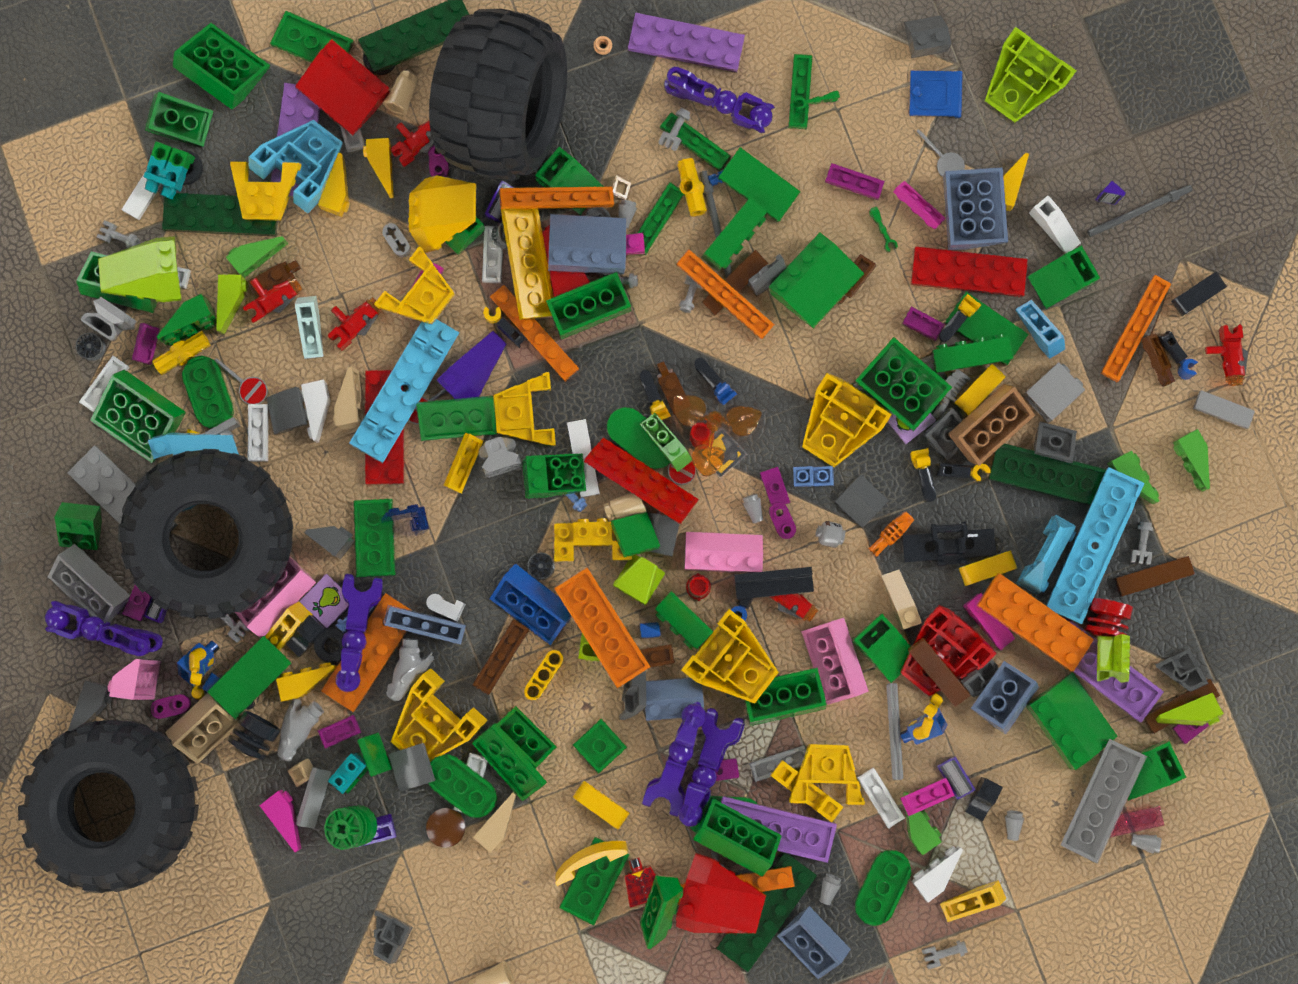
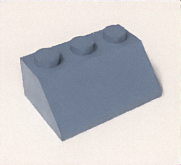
(669, 697)
(1005, 697)
(814, 943)

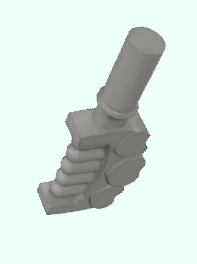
(957, 382)

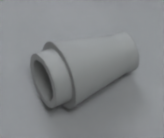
(627, 210)
(753, 507)
(1014, 822)
(1149, 843)
(830, 887)

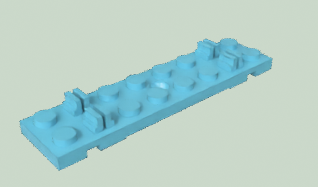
(392, 405)
(1086, 565)

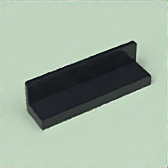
(774, 583)

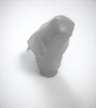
(408, 669)
(297, 727)

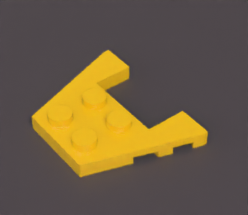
(263, 199)
(425, 298)
(515, 411)
(827, 765)

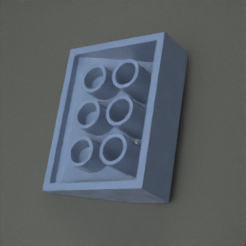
(975, 208)
(587, 244)

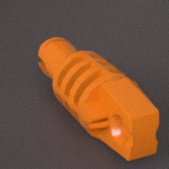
(892, 533)

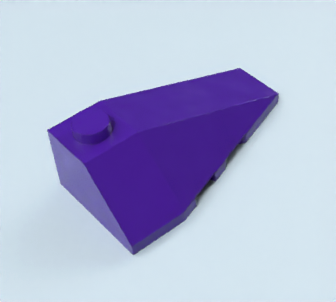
(471, 372)

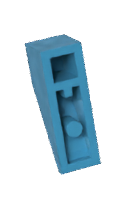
(1041, 329)

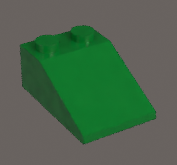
(178, 120)

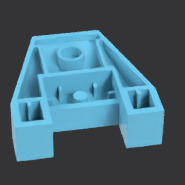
(307, 145)
(181, 442)
(1035, 576)

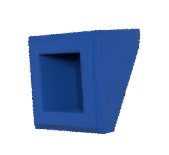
(650, 630)

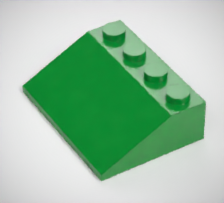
(220, 65)
(816, 280)
(903, 384)
(135, 413)
(1071, 721)

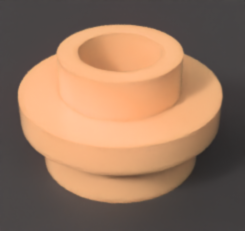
(602, 40)

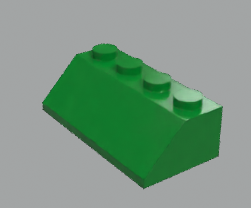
(89, 285)
(589, 305)
(788, 697)
(738, 837)

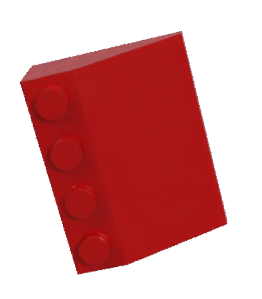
(342, 87)

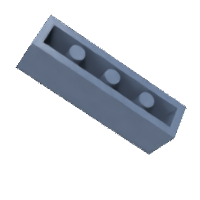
(424, 624)

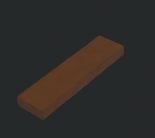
(738, 278)
(1154, 576)
(500, 657)
(939, 672)
(1180, 700)

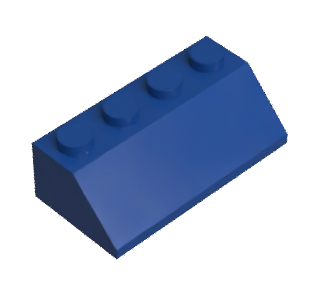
(531, 604)

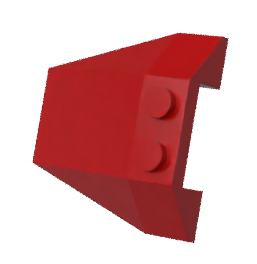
(954, 643)
(718, 900)

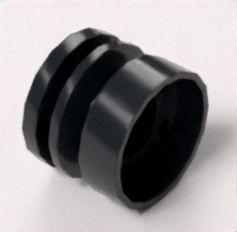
(254, 734)

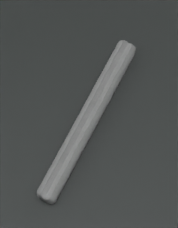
(894, 731)

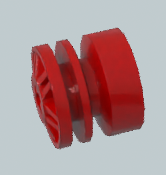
(1109, 617)

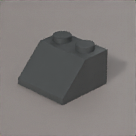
(927, 36)
(333, 539)

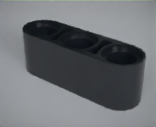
(1199, 293)

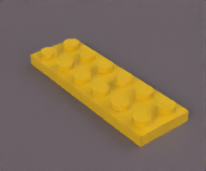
(528, 262)

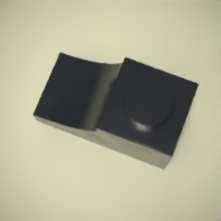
(305, 635)
(983, 798)

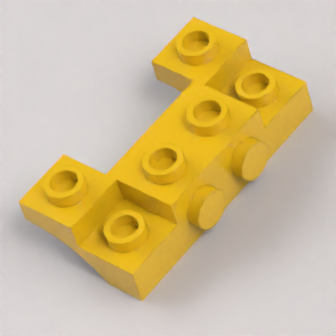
(584, 535)

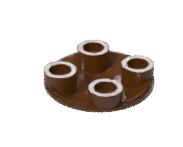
(445, 827)

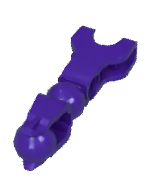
(725, 101)
(356, 625)
(95, 629)
(680, 753)
(710, 761)

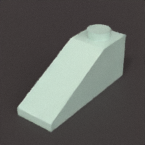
(309, 326)

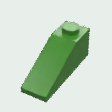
(252, 255)

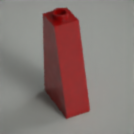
(561, 280)

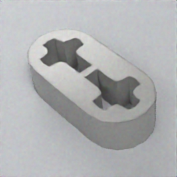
(400, 238)

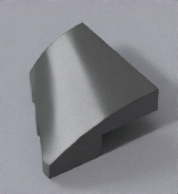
(1184, 670)
(389, 937)

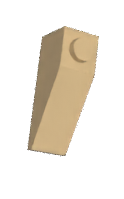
(349, 402)
(901, 600)
(495, 829)

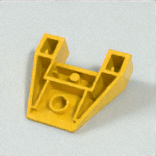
(431, 722)

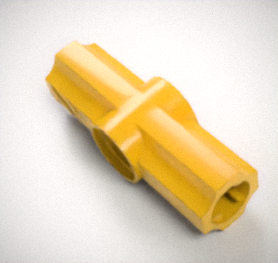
(691, 187)
(181, 353)

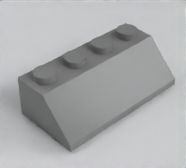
(88, 584)

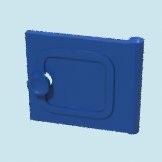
(939, 93)

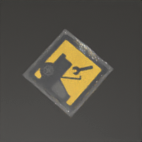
(732, 452)

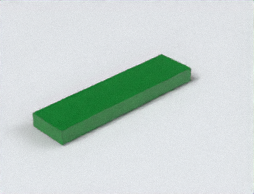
(800, 88)
(697, 143)
(660, 215)

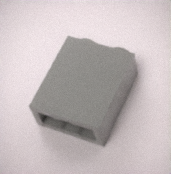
(1054, 392)

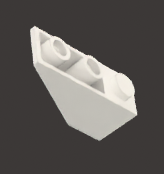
(1055, 224)
(317, 405)
(935, 878)

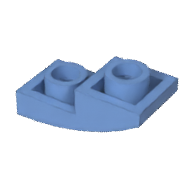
(813, 476)

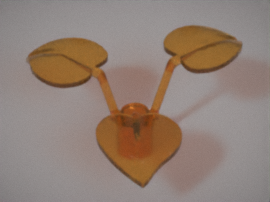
(741, 419)

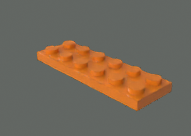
(1035, 622)
(602, 627)
(379, 647)

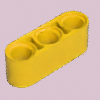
(980, 389)
(988, 568)
(535, 680)
(601, 805)

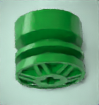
(350, 827)

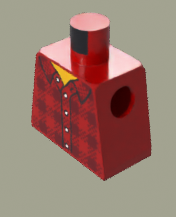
(639, 882)

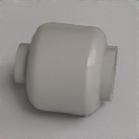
(830, 534)

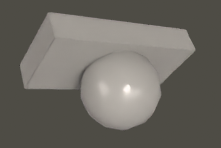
(225, 428)

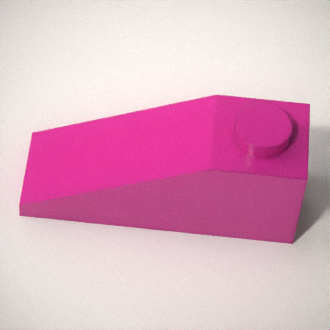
(995, 630)
(282, 815)

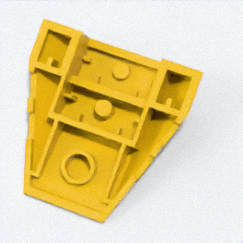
(440, 210)
(841, 420)
(732, 661)

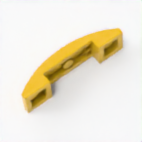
(816, 797)
(612, 849)

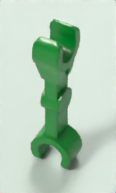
(830, 97)
(876, 216)

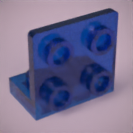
(419, 520)

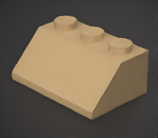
(202, 729)

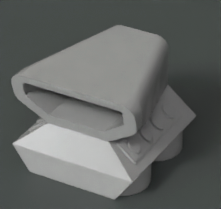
(108, 320)
(499, 456)

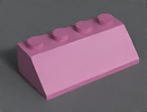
(723, 552)
(285, 593)
(836, 661)
(136, 680)

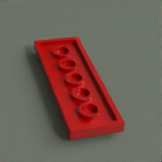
(969, 271)
(392, 468)
(641, 480)

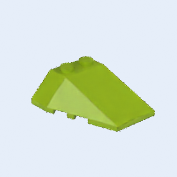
(1025, 76)
(143, 271)

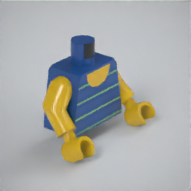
(196, 664)
(928, 725)

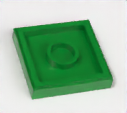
(635, 534)
(599, 746)
(374, 754)

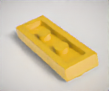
(463, 463)

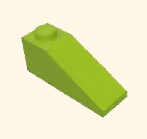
(230, 296)
(1196, 712)

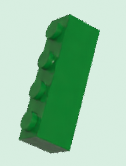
(734, 234)
(972, 354)

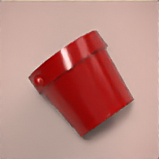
(700, 435)
(698, 587)

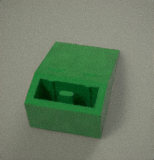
(565, 171)
(1064, 277)
(188, 320)
(553, 475)
(883, 647)
(1158, 770)

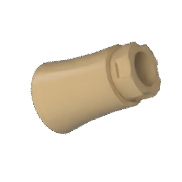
(401, 93)
(624, 506)
(497, 975)

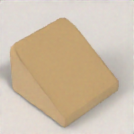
(620, 187)
(301, 772)

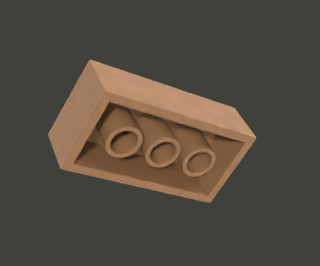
(991, 424)

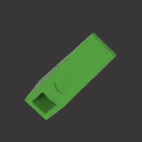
(666, 442)
(1195, 456)
(1130, 465)
(920, 831)

